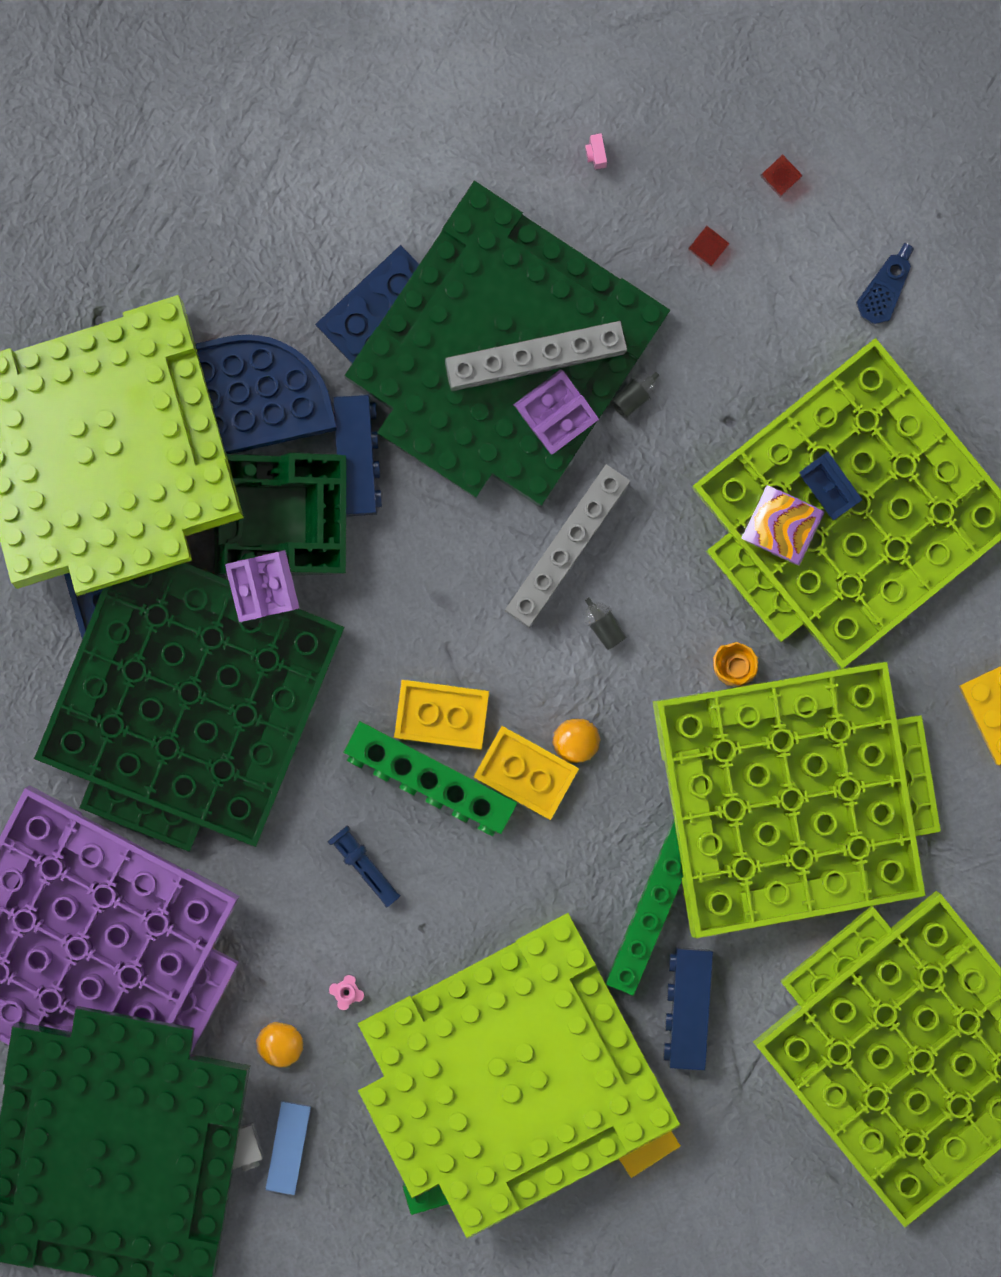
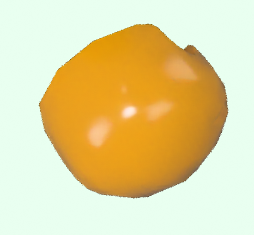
(735, 664)
(576, 740)
(279, 1044)

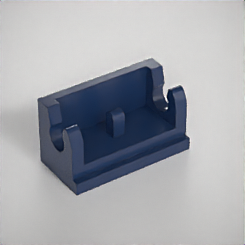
(830, 486)

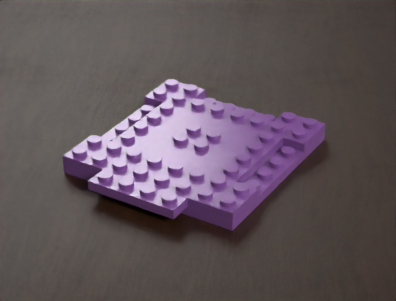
(102, 925)

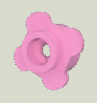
(354, 993)

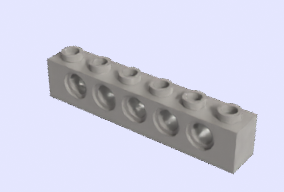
(535, 356)
(567, 546)

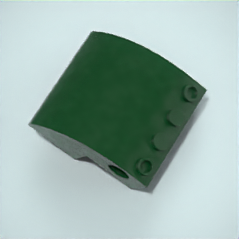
(290, 506)

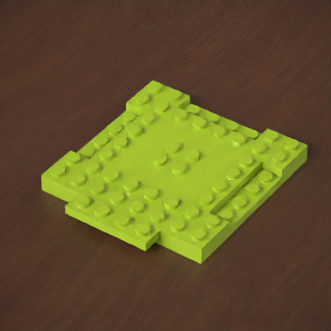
(109, 452)
(919, 519)
(796, 798)
(898, 1051)
(511, 1079)

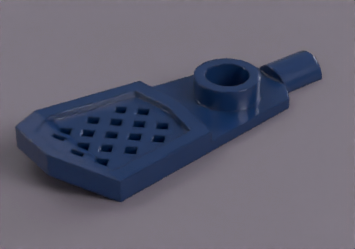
(887, 283)

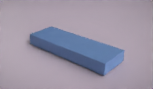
(288, 1147)

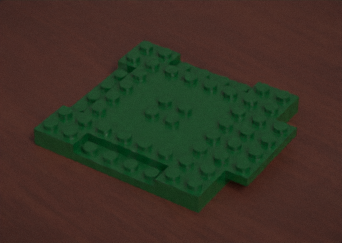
(483, 287)
(186, 707)
(116, 1148)

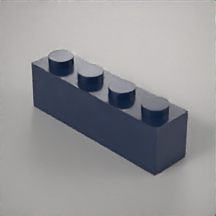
(357, 442)
(689, 1008)

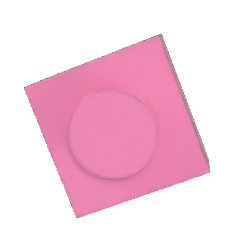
(596, 152)

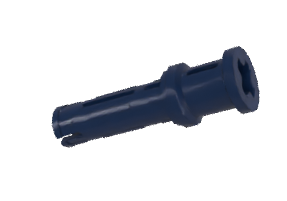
(355, 855)

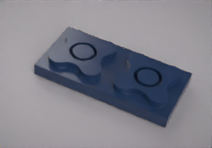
(365, 306)

